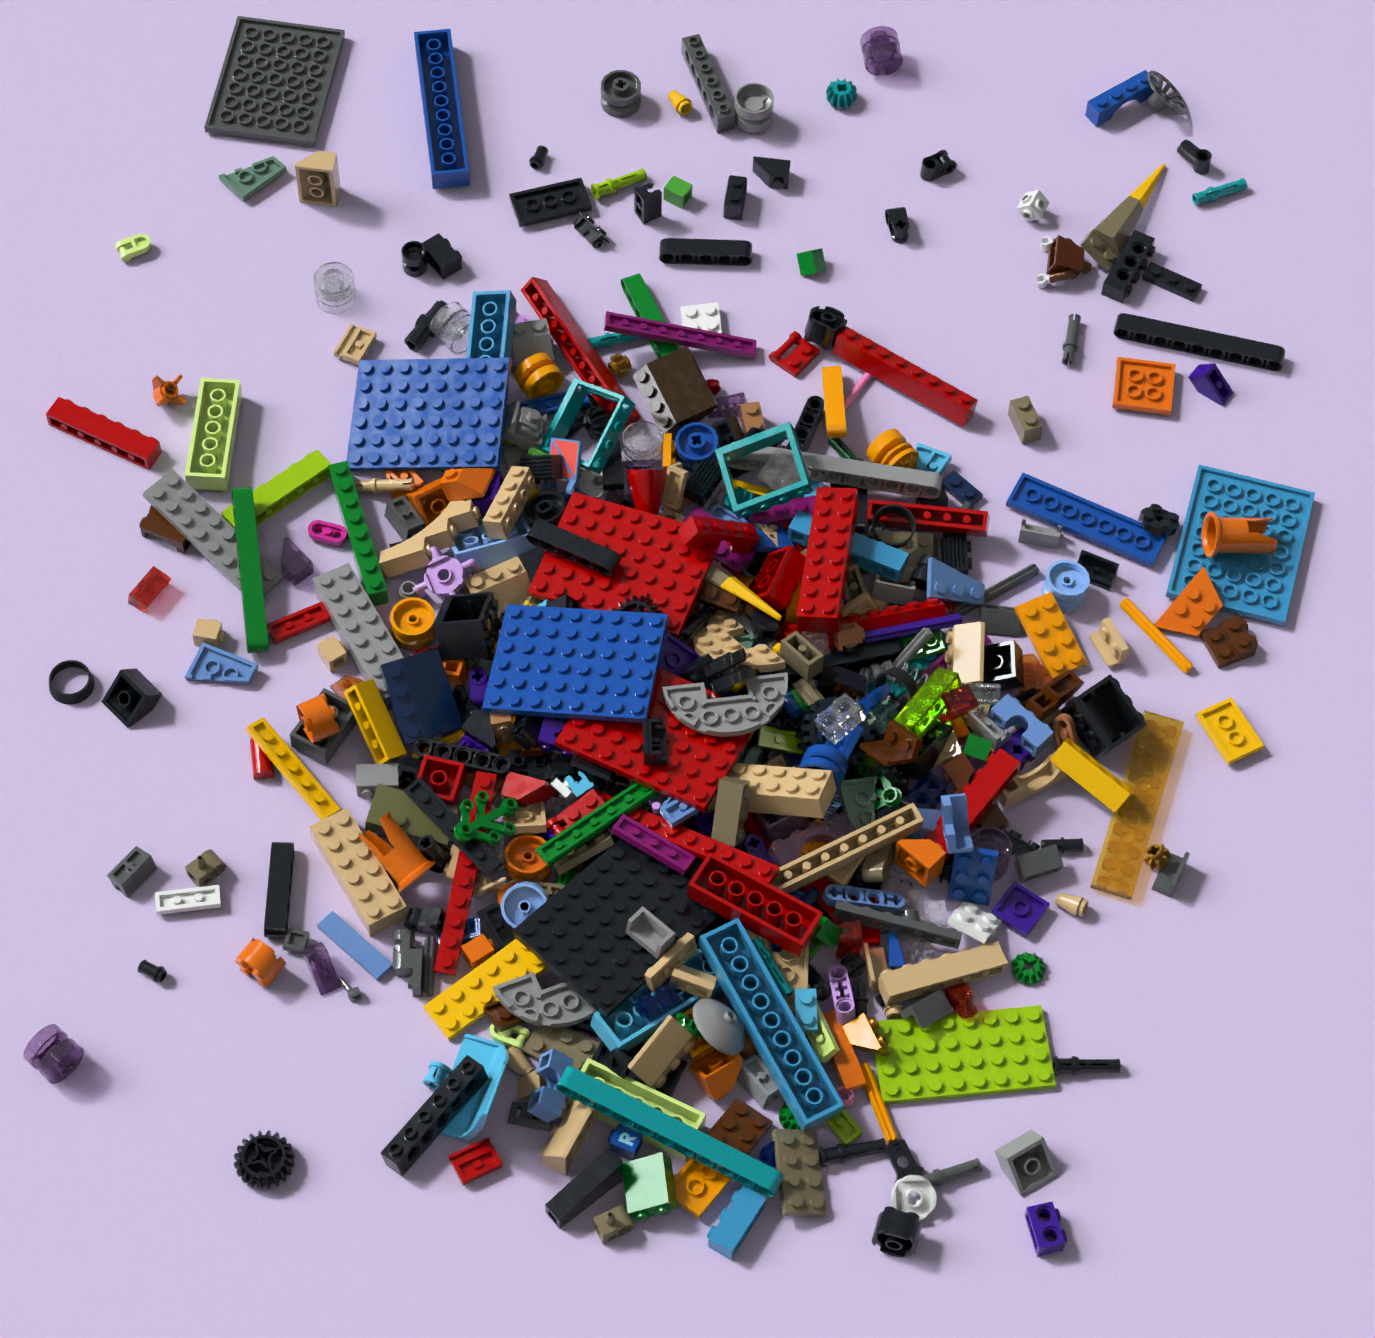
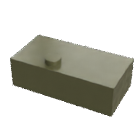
(406, 814)

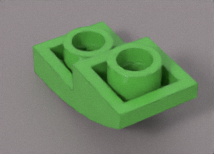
(934, 646)

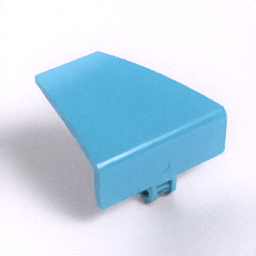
(475, 1113)

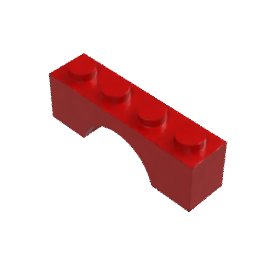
(703, 530)

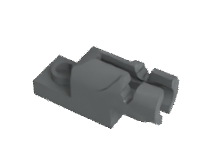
(408, 960)

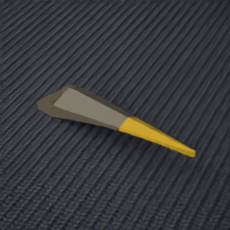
(1112, 233)
(721, 577)

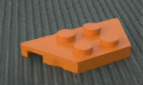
(1192, 608)

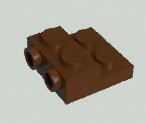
(1229, 641)

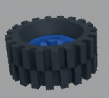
(811, 736)

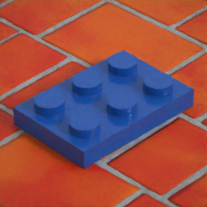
(973, 876)

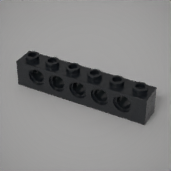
(434, 1115)

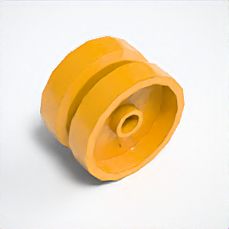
(538, 376)
(412, 623)

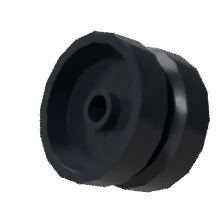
(546, 507)
(727, 668)

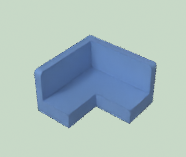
(956, 823)

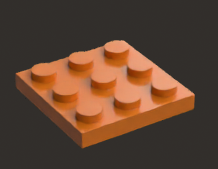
(1144, 386)

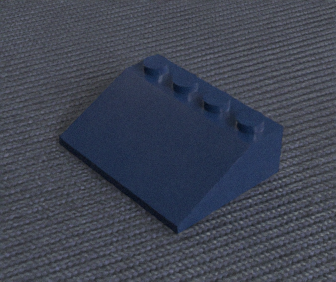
(420, 696)

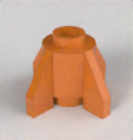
(167, 391)

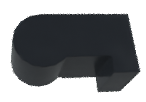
(425, 920)

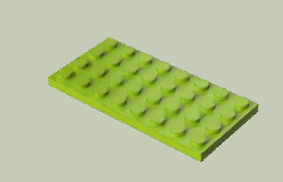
(965, 1056)

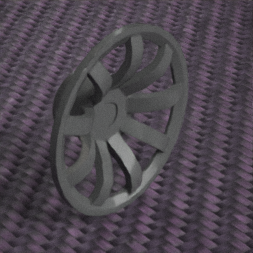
(1159, 99)

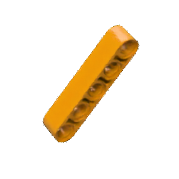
(834, 402)

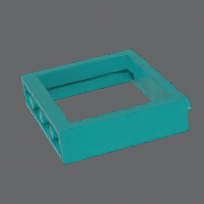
(569, 410)
(755, 443)

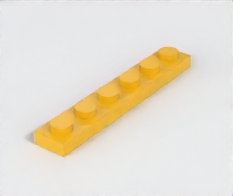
(292, 769)

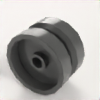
(620, 93)

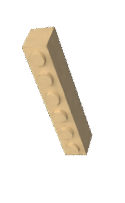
(942, 972)

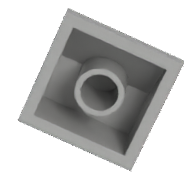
(531, 338)
(1026, 1162)

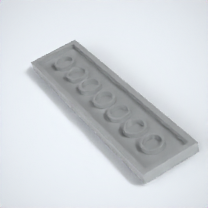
(204, 528)

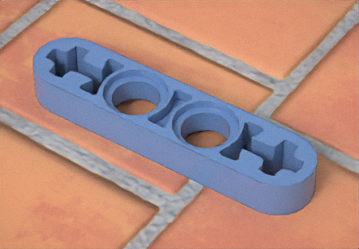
(863, 898)

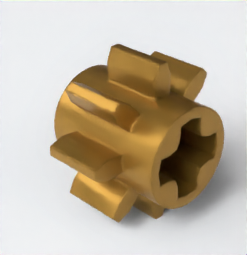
(619, 365)
(1157, 856)

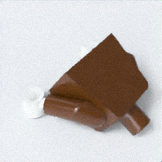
(1064, 261)

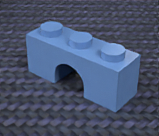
(1010, 713)
(547, 1101)

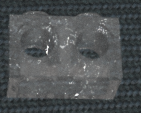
(841, 721)

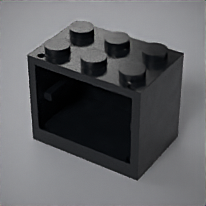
(467, 626)
(1104, 717)

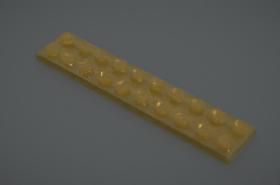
(1134, 820)

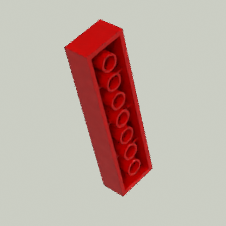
(827, 560)

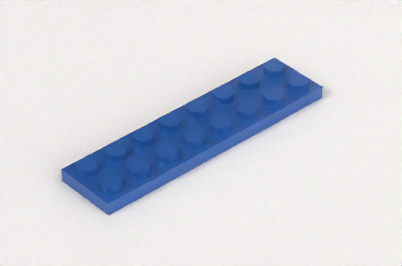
(1085, 519)

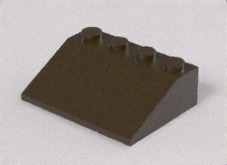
(675, 391)

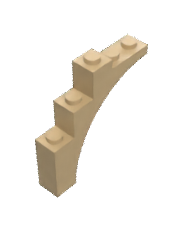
(416, 552)

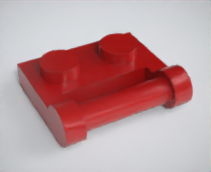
(798, 358)

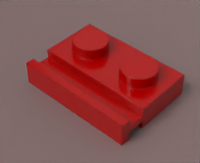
(475, 1161)

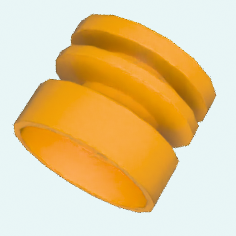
(892, 450)

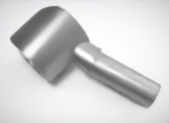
(354, 993)

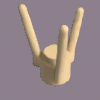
(487, 886)

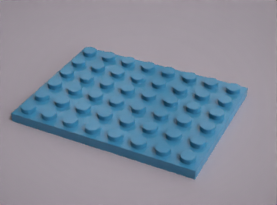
(1245, 582)

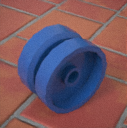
(695, 443)
(826, 758)

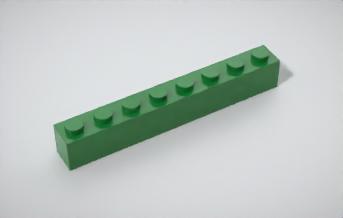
(358, 533)

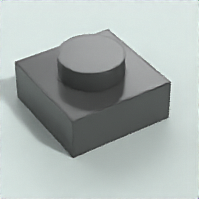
(296, 940)

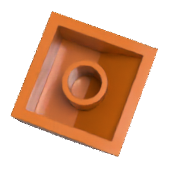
(428, 501)
(920, 859)

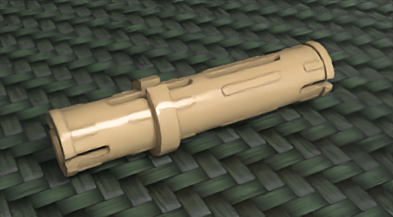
(376, 485)

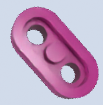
(328, 532)

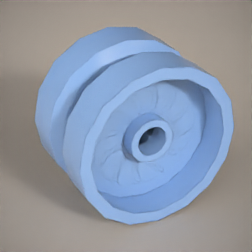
(1067, 583)
(516, 895)

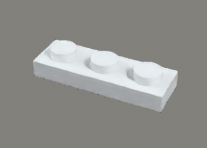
(188, 899)

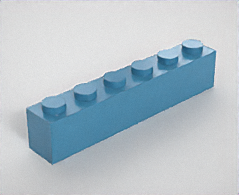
(866, 552)

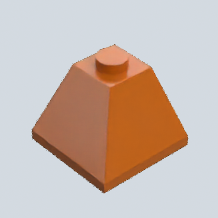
(466, 483)
(717, 1073)

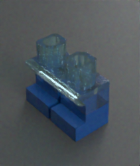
(880, 707)

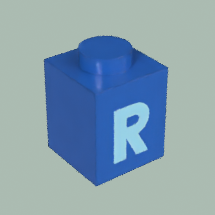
(625, 1142)

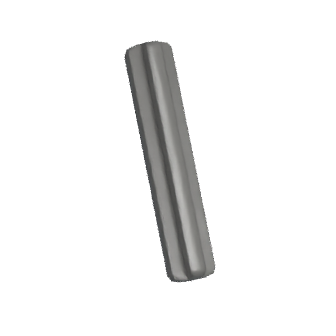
(913, 647)

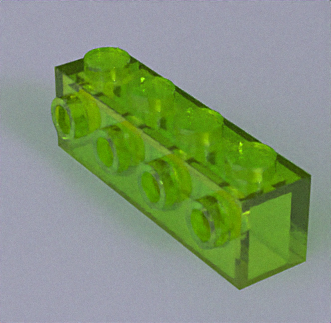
(927, 702)

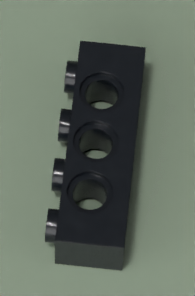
(1128, 266)

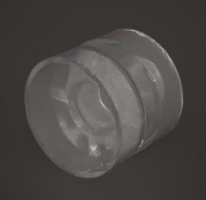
(334, 287)
(452, 327)
(642, 442)

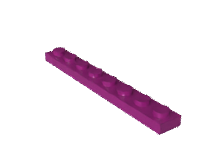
(680, 335)

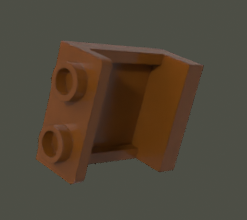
(159, 527)

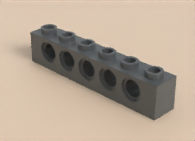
(708, 83)

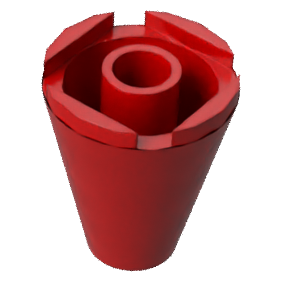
(647, 488)

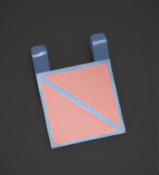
(571, 460)

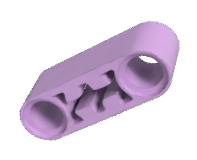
(840, 983)

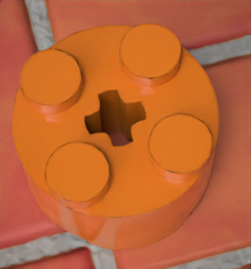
(317, 718)
(260, 961)

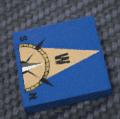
(771, 537)

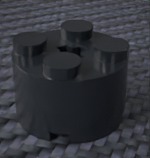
(824, 326)
(897, 1232)

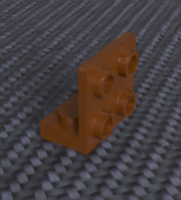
(897, 746)

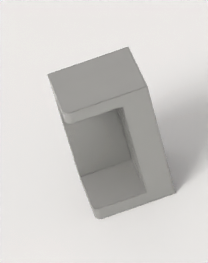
(650, 932)

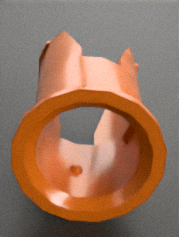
(1236, 535)
(405, 861)

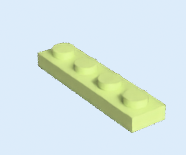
(823, 1041)

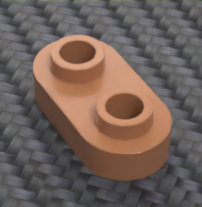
(1064, 731)

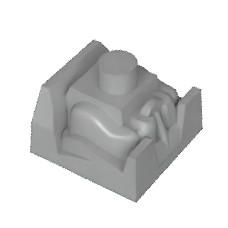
(523, 426)

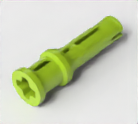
(610, 185)

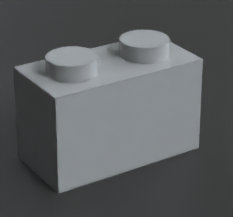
(371, 775)

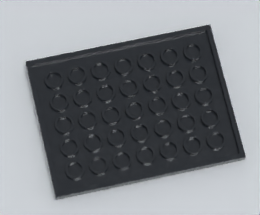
(585, 924)

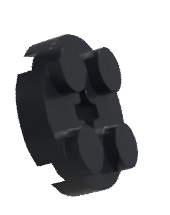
(1158, 520)

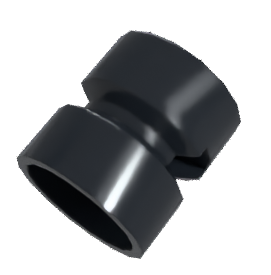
(414, 258)
(920, 573)

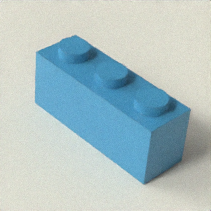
(736, 1222)

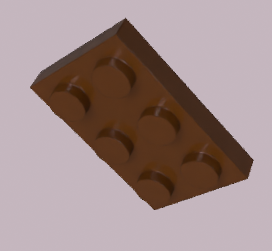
(741, 1127)

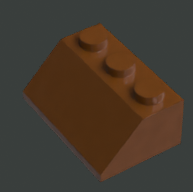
(723, 599)

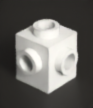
(1033, 205)

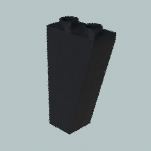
(585, 1188)

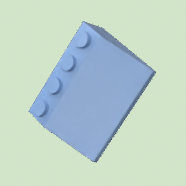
(491, 552)

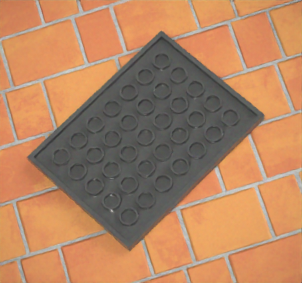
(275, 81)

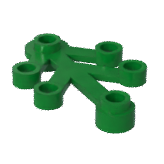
(884, 795)
(466, 831)

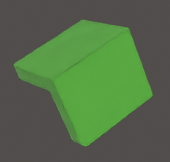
(678, 192)

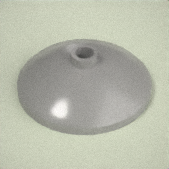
(719, 1026)

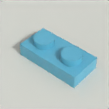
(806, 1009)

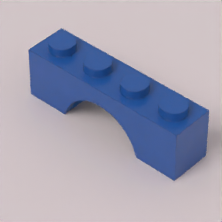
(1102, 107)

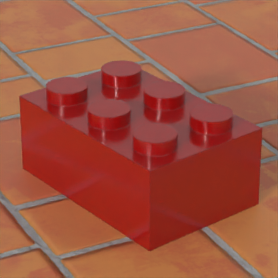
(779, 577)

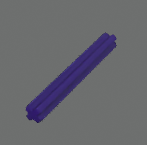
(912, 628)

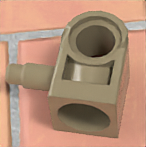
(205, 868)
(613, 1224)

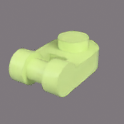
(139, 243)
(505, 1036)

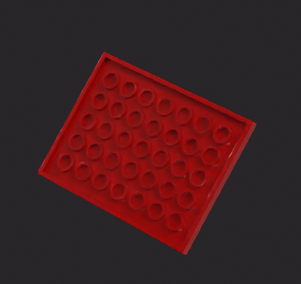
(651, 562)
(693, 758)

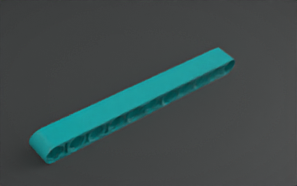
(670, 1131)

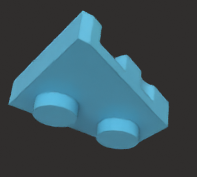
(932, 459)

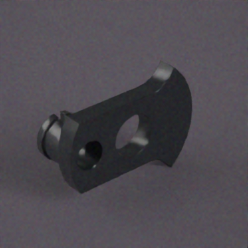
(903, 1150)

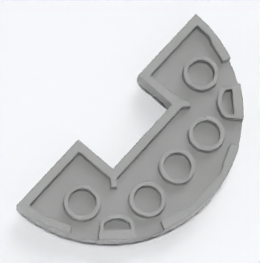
(732, 714)
(546, 1008)

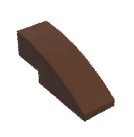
(1054, 694)

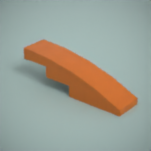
(845, 1060)

